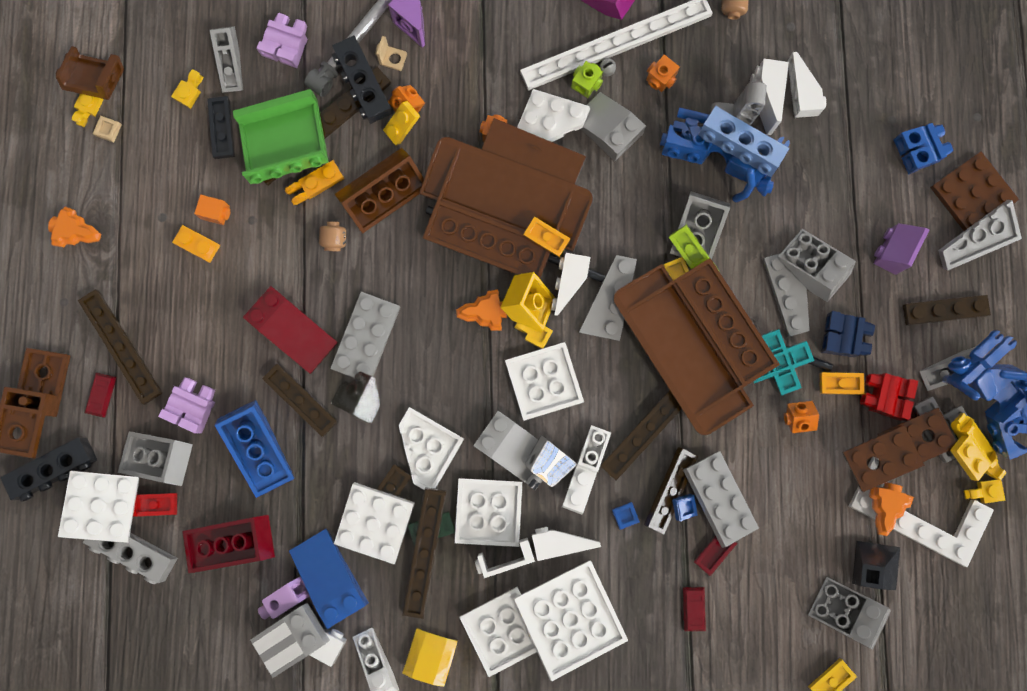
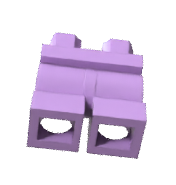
(282, 41)
(188, 408)

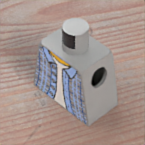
(547, 464)

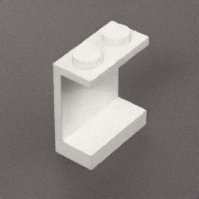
(528, 558)

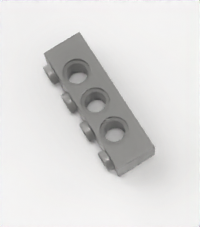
(161, 560)

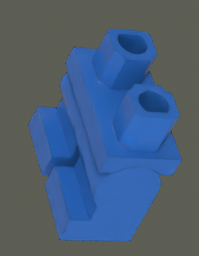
(926, 147)

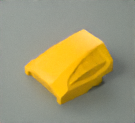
(429, 658)

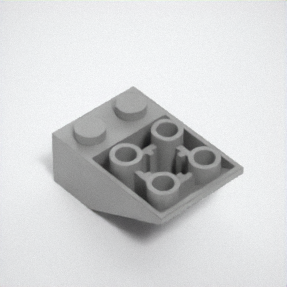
(817, 264)
(849, 613)

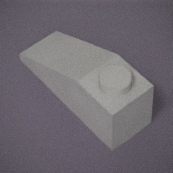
(227, 58)
(933, 374)

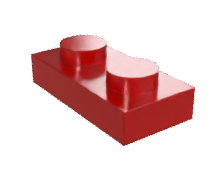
(155, 504)

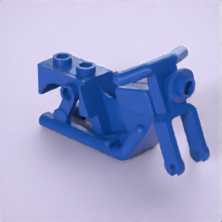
(693, 149)
(998, 382)

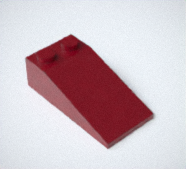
(290, 329)
(228, 544)

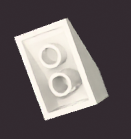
(774, 75)

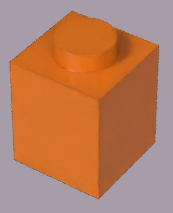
(212, 210)

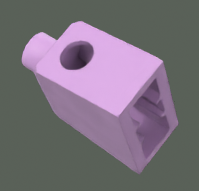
(283, 599)

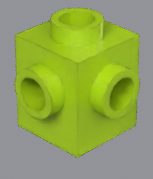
(587, 79)

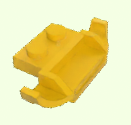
(974, 450)

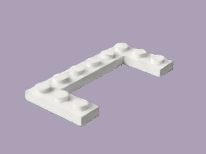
(956, 548)

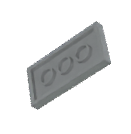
(365, 336)
(721, 499)

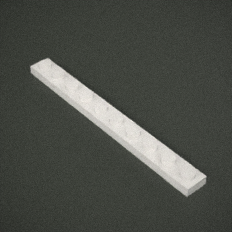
(616, 43)

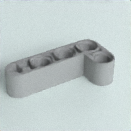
(748, 104)

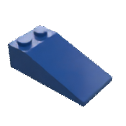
(254, 448)
(328, 578)

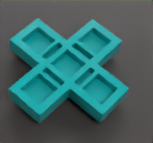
(788, 358)

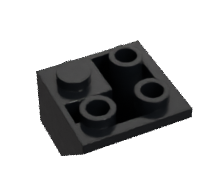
(876, 565)

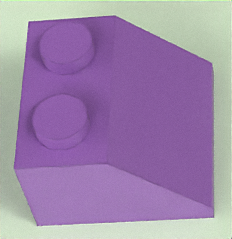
(409, 18)
(900, 247)

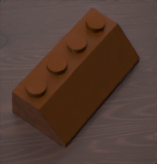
(381, 190)

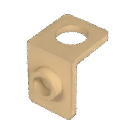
(384, 52)

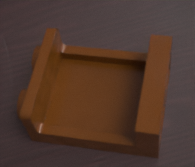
(89, 74)

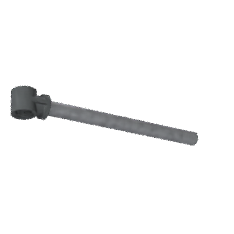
(321, 80)

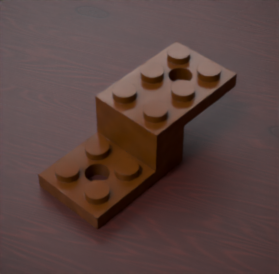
(31, 401)
(899, 449)

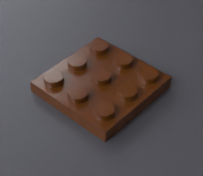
(973, 191)

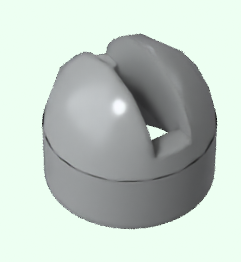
(609, 70)

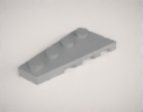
(986, 235)
(789, 296)
(604, 316)

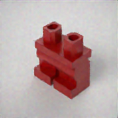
(886, 393)

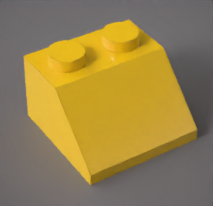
(528, 301)

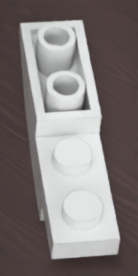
(586, 469)

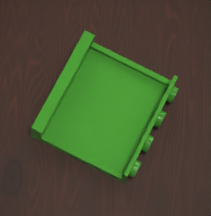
(281, 136)

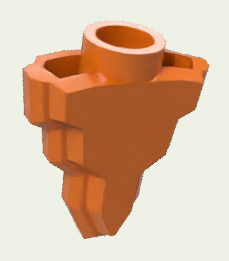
(71, 229)
(484, 311)
(889, 505)

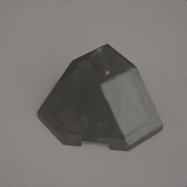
(359, 397)

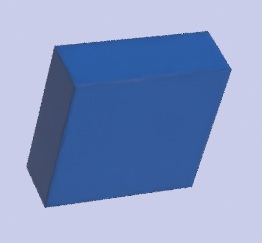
(685, 507)
(625, 515)

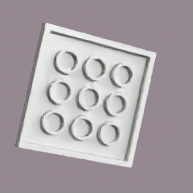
(570, 620)

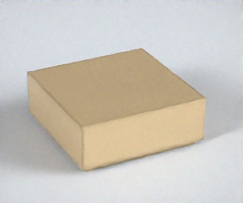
(107, 129)

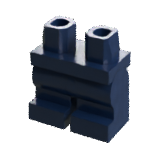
(846, 335)

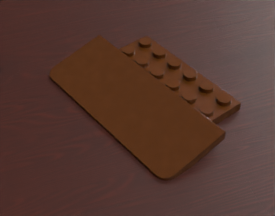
(491, 202)
(697, 341)

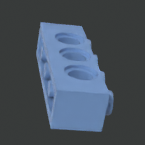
(738, 132)

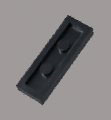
(221, 127)

